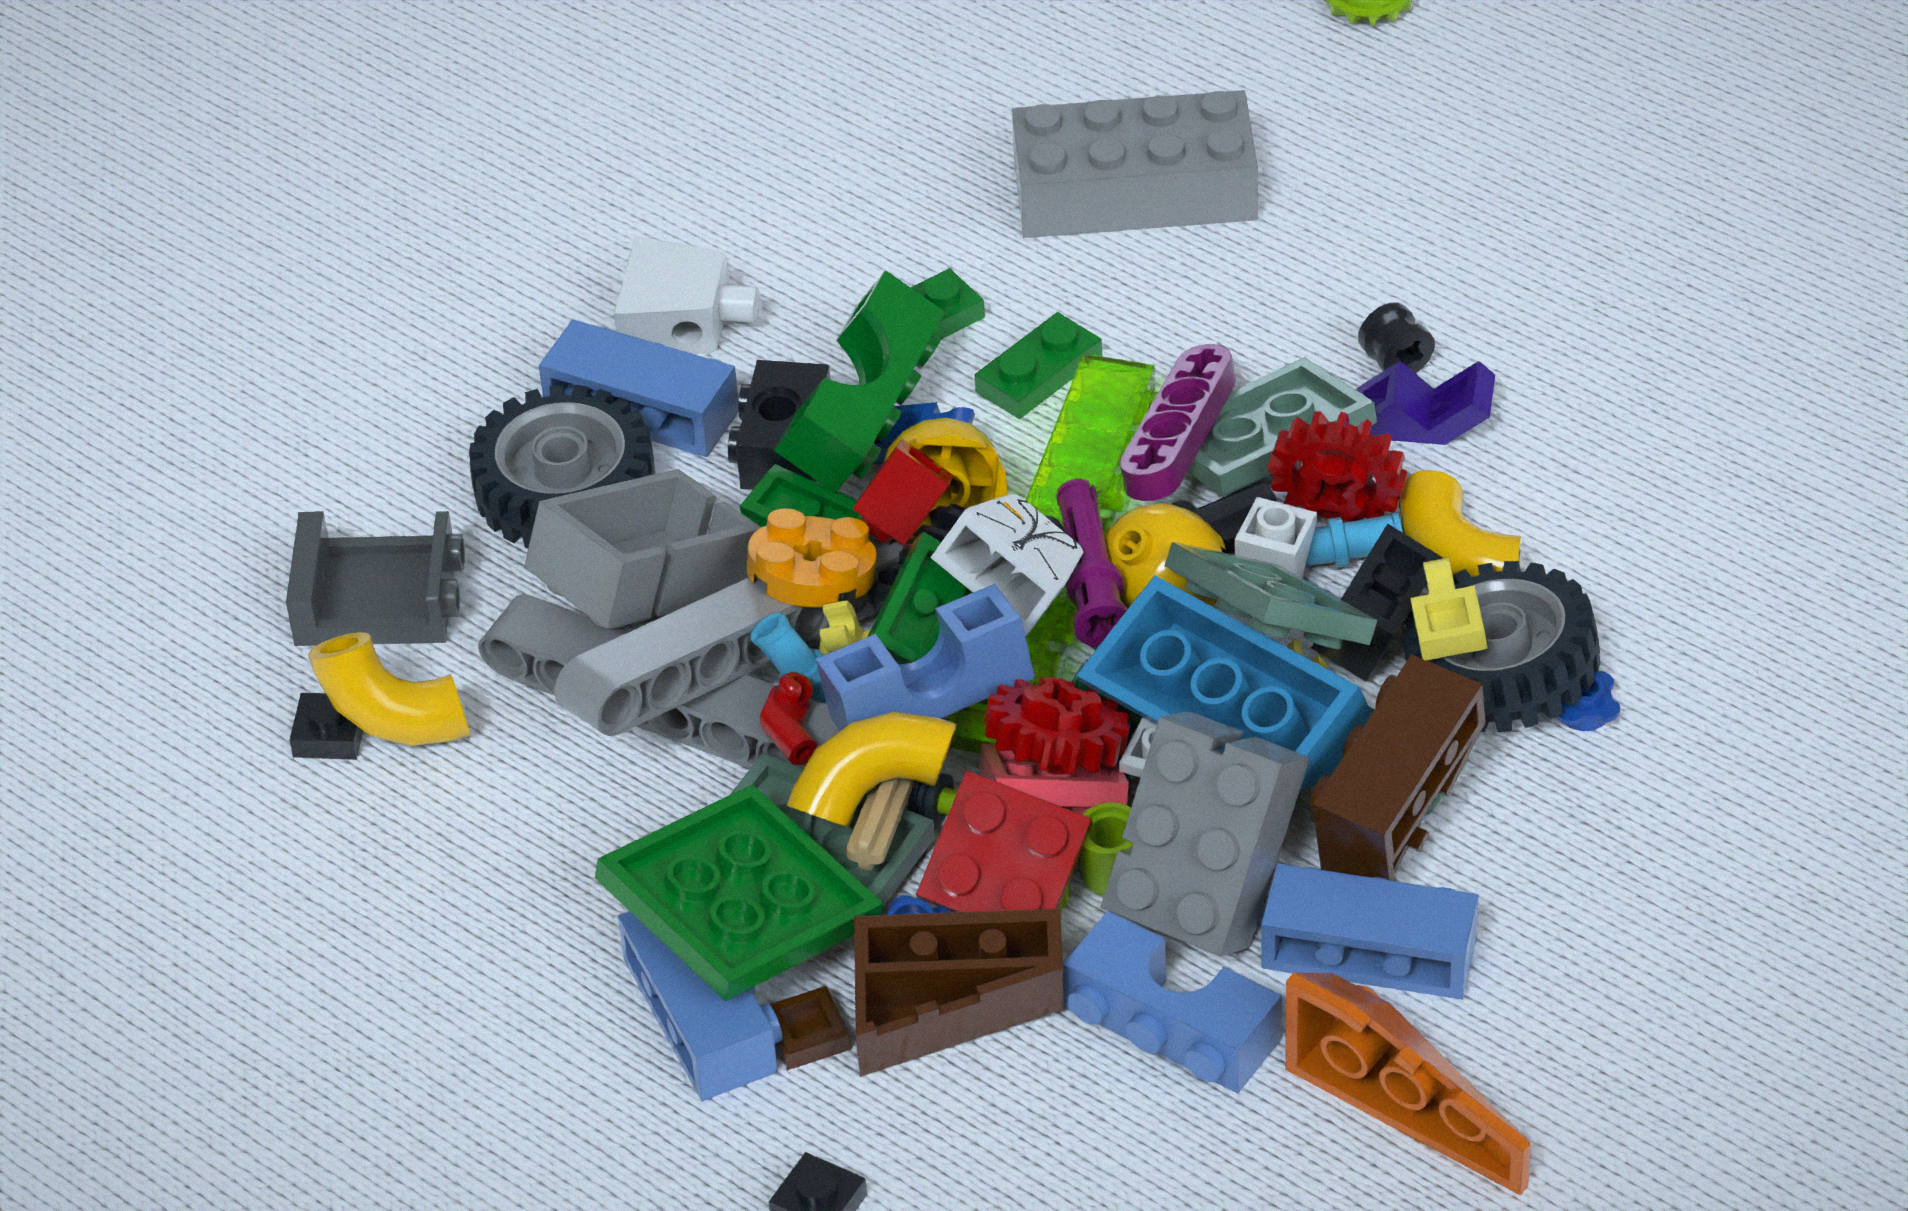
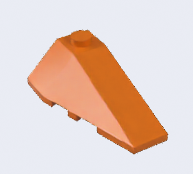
(1382, 1065)

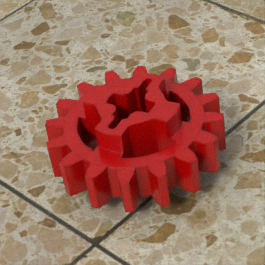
(1337, 468)
(1056, 725)

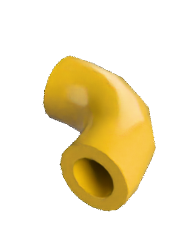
(1435, 519)
(380, 701)
(868, 754)

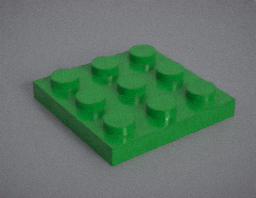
(737, 891)

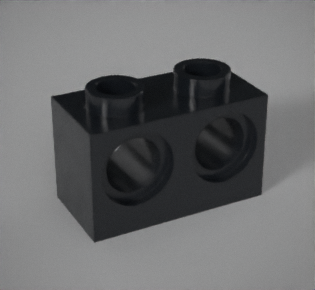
(1383, 591)

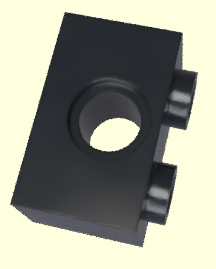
(765, 413)

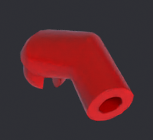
(785, 714)

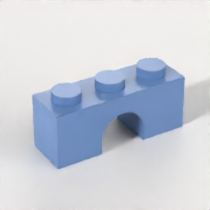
(975, 652)
(1213, 1031)

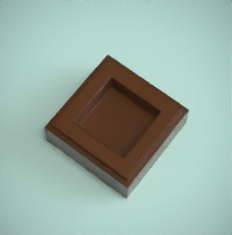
(810, 1028)

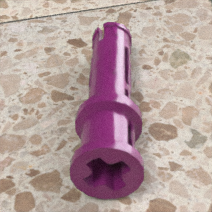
(1095, 581)

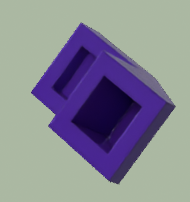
(1425, 414)

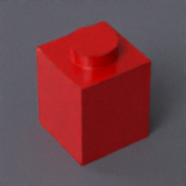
(901, 494)

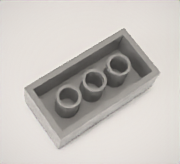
(1135, 164)

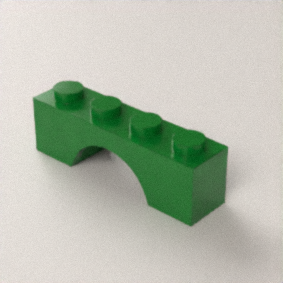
(839, 421)

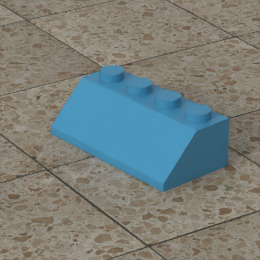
(1188, 656)

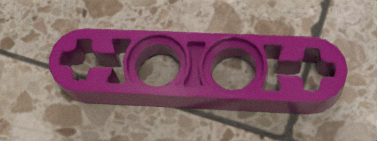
(1177, 422)

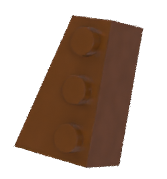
(1395, 769)
(950, 979)

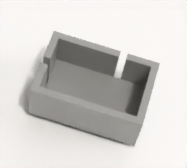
(638, 547)
(1204, 833)

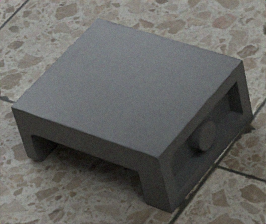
(373, 585)

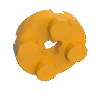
(811, 558)

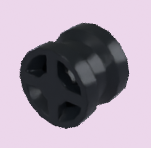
(1393, 336)

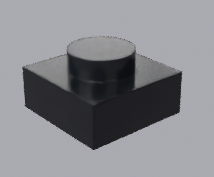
(322, 730)
(819, 1187)

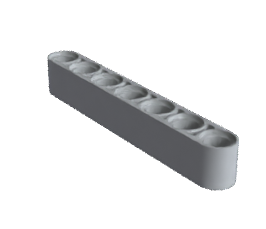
(539, 638)
(688, 652)

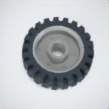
(552, 451)
(1537, 643)

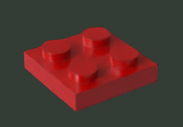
(1002, 851)

